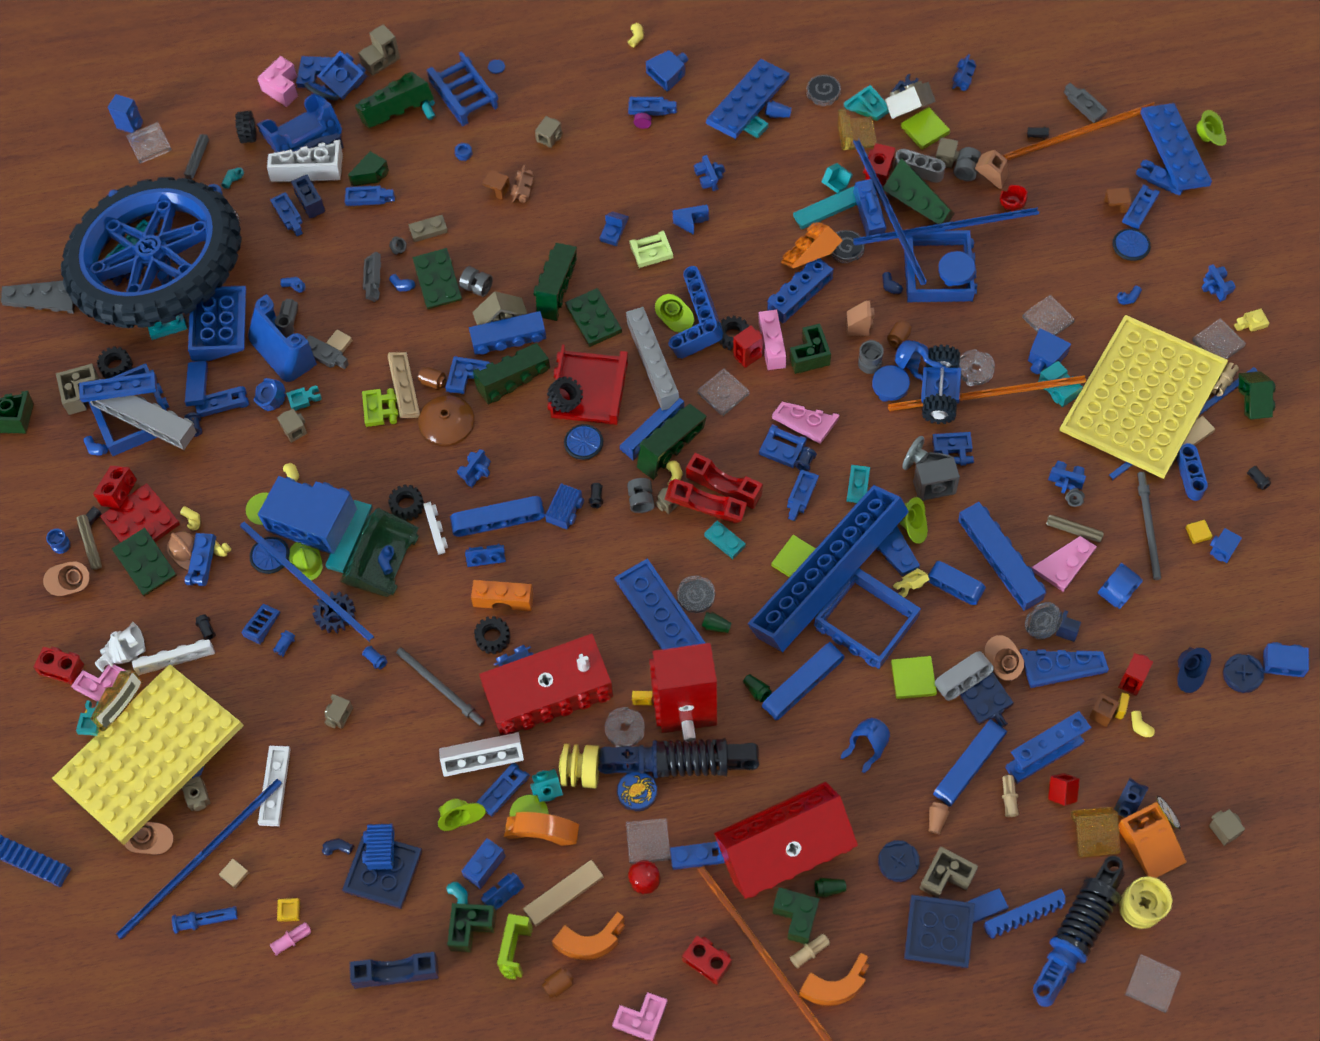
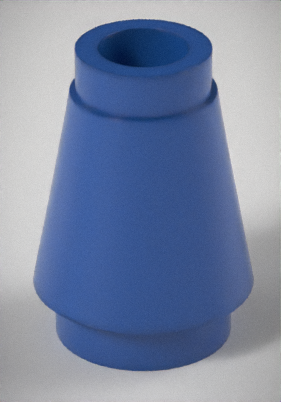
(777, 110)

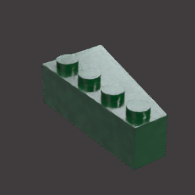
(393, 99)
(914, 192)
(555, 280)
(510, 373)
(15, 412)
(669, 440)

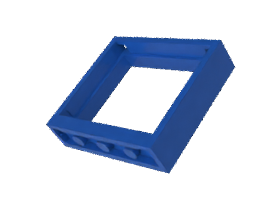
(959, 237)
(136, 438)
(883, 593)

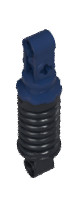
(681, 758)

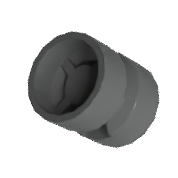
(966, 164)
(477, 281)
(870, 356)
(640, 495)

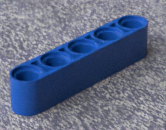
(497, 516)
(803, 681)
(970, 763)

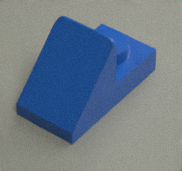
(687, 217)
(613, 228)

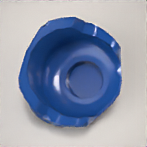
(270, 394)

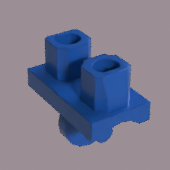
(711, 173)
(1215, 283)
(476, 468)
(1067, 479)

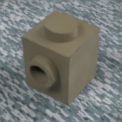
(548, 131)
(947, 151)
(292, 424)
(1226, 826)

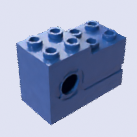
(308, 513)

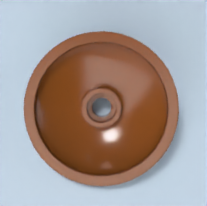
(449, 428)

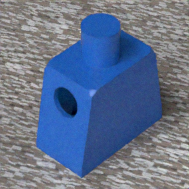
(667, 69)
(1047, 350)

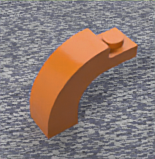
(542, 826)
(589, 947)
(838, 992)

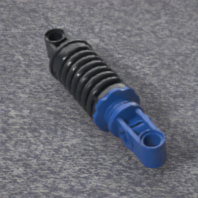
(1080, 929)

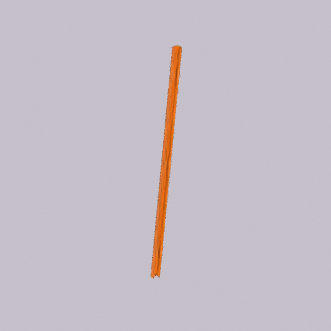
(1074, 133)
(998, 391)
(764, 954)

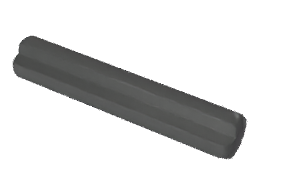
(196, 156)

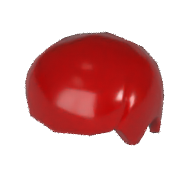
(1014, 198)
(644, 877)

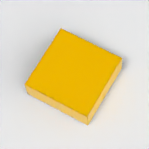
(1198, 531)
(642, 697)
(1122, 707)
(288, 909)

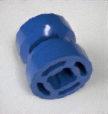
(58, 541)

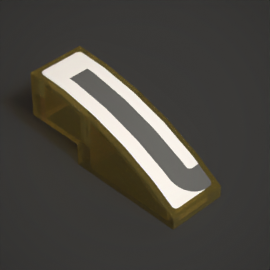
(116, 699)

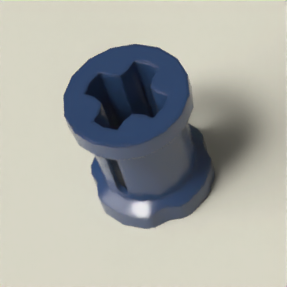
(196, 421)
(805, 459)

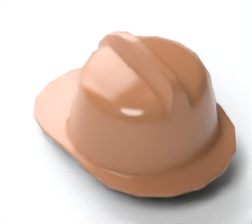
(180, 548)
(66, 578)
(1004, 657)
(151, 839)

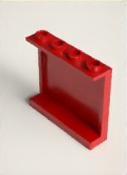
(601, 381)

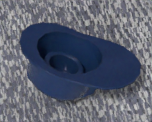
(1193, 668)

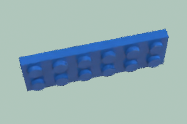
(747, 98)
(1175, 147)
(657, 607)

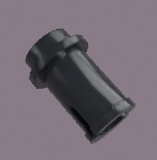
(1038, 132)
(1259, 478)
(596, 495)
(93, 515)
(205, 627)

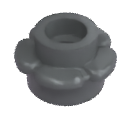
(401, 245)
(1075, 502)

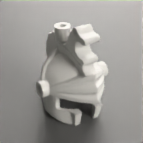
(122, 647)

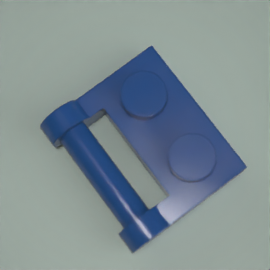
(780, 451)

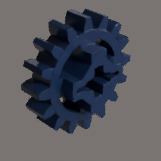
(331, 619)

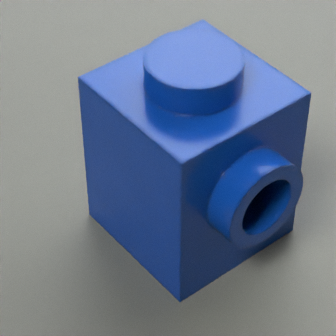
(1224, 545)

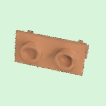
(523, 178)

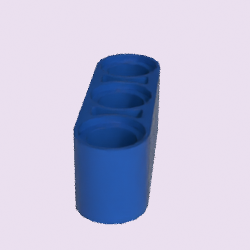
(1190, 479)
(956, 583)

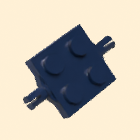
(987, 700)

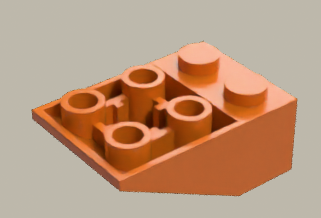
(816, 243)
(1152, 841)

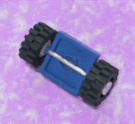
(941, 385)

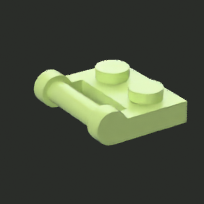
(652, 253)

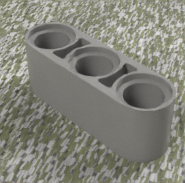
(925, 166)
(964, 675)

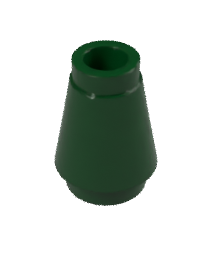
(716, 623)
(757, 688)
(828, 886)

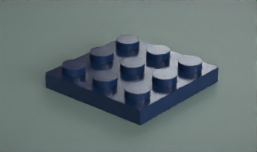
(384, 885)
(939, 931)

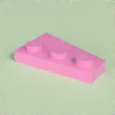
(806, 422)
(1065, 563)

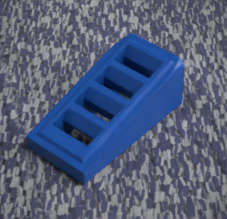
(258, 637)

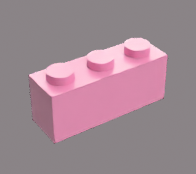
(772, 340)

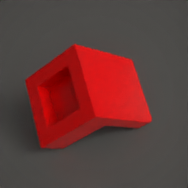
(1063, 789)

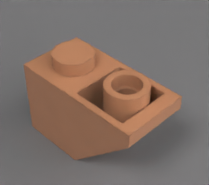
(993, 167)
(860, 319)

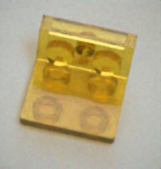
(855, 128)
(1097, 831)

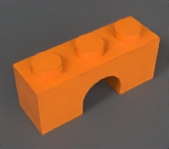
(516, 595)

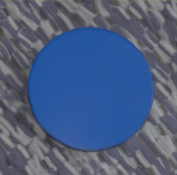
(496, 66)

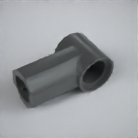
(286, 317)

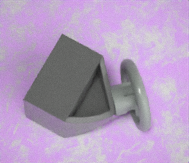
(934, 472)

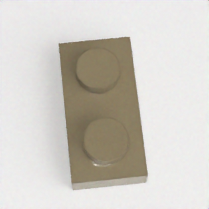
(428, 228)

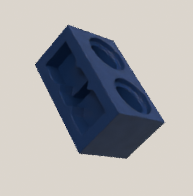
(308, 196)

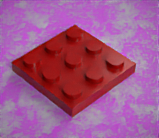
(140, 511)

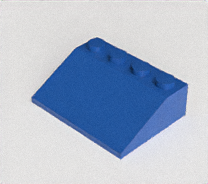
(218, 325)

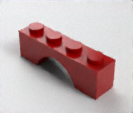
(707, 474)
(693, 498)

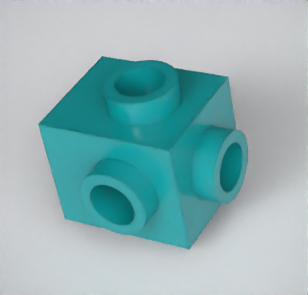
(546, 785)

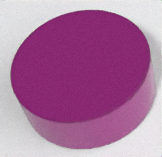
(642, 120)

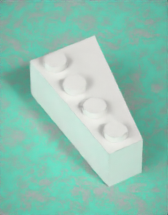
(317, 162)

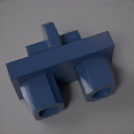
(1130, 798)

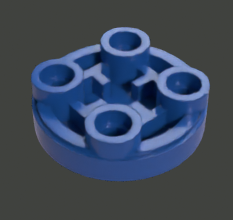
(956, 268)
(890, 383)

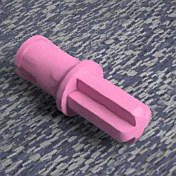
(290, 938)

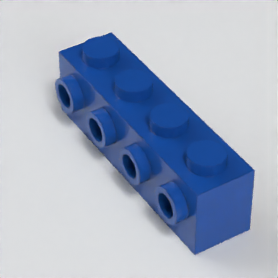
(800, 289)
(507, 333)

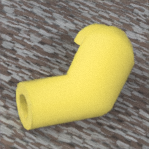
(638, 34)
(675, 469)
(291, 471)
(193, 518)
(221, 550)
(1141, 727)

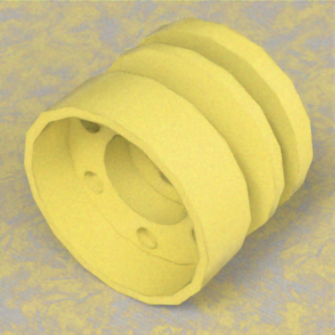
(579, 766)
(1149, 892)

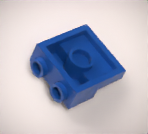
(343, 74)

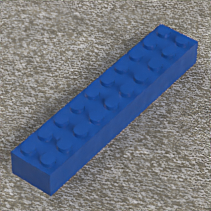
(828, 568)

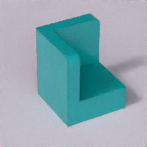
(837, 177)

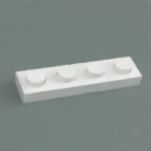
(173, 657)
(276, 768)

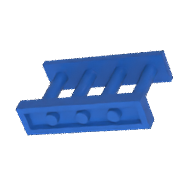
(453, 101)
(1047, 747)

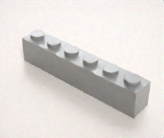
(652, 358)
(150, 418)

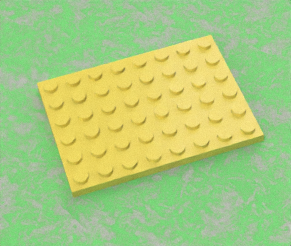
(1144, 396)
(147, 753)

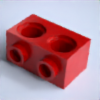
(115, 486)
(56, 669)
(703, 963)

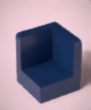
(1069, 628)

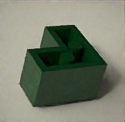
(813, 352)
(1257, 394)
(800, 909)
(466, 920)

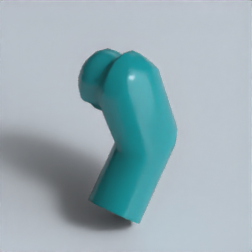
(426, 106)
(232, 175)
(459, 891)

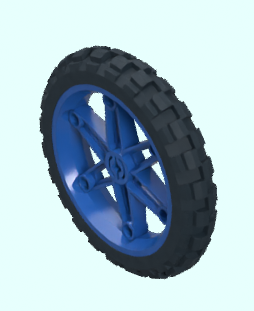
(192, 283)

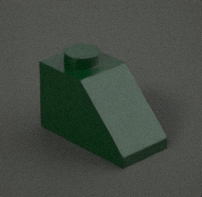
(368, 170)

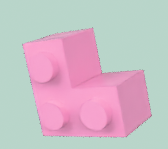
(278, 83)

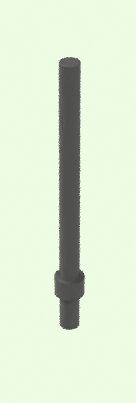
(1144, 492)
(467, 709)

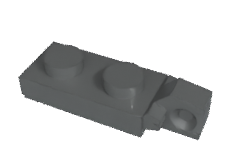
(1085, 103)
(371, 276)
(327, 354)

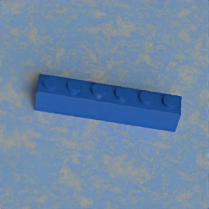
(1002, 556)

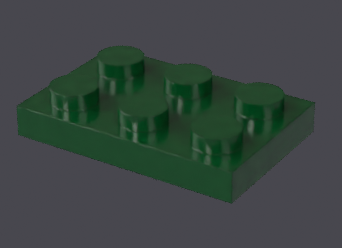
(437, 278)
(593, 317)
(144, 562)

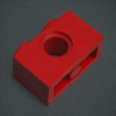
(881, 160)
(748, 346)
(1135, 674)

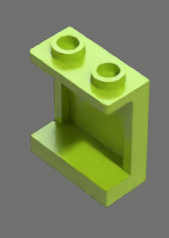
(514, 926)

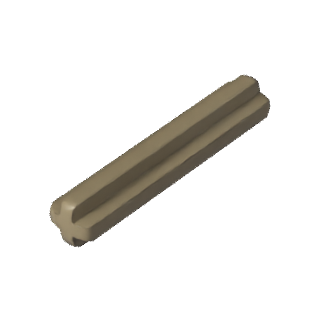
(1075, 528)
(89, 542)

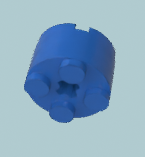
(1120, 586)

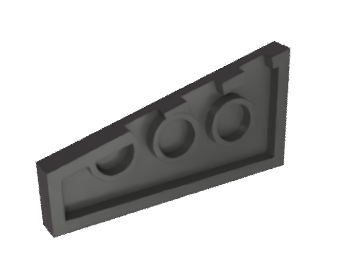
(38, 295)

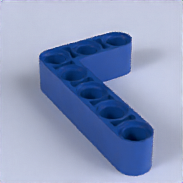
(709, 327)

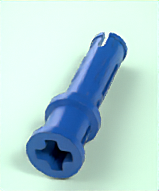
(192, 918)

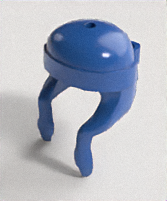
(909, 356)
(878, 736)

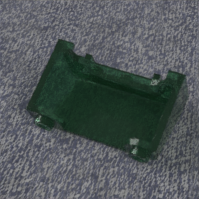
(363, 566)

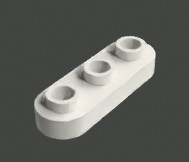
(436, 527)

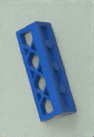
(657, 420)

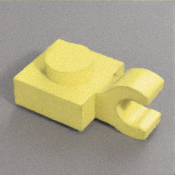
(1253, 320)
(912, 580)

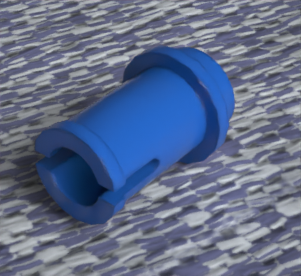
(284, 642)
(379, 661)

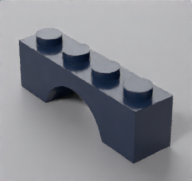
(378, 973)

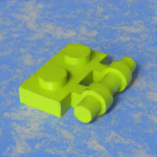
(373, 407)

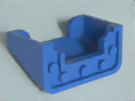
(315, 123)
(287, 356)

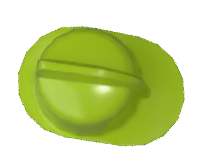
(1211, 128)
(674, 312)
(915, 520)
(306, 560)
(459, 813)

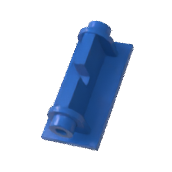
(965, 68)
(479, 556)
(520, 652)
(509, 886)

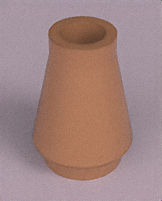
(937, 816)

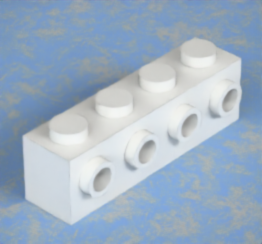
(481, 754)

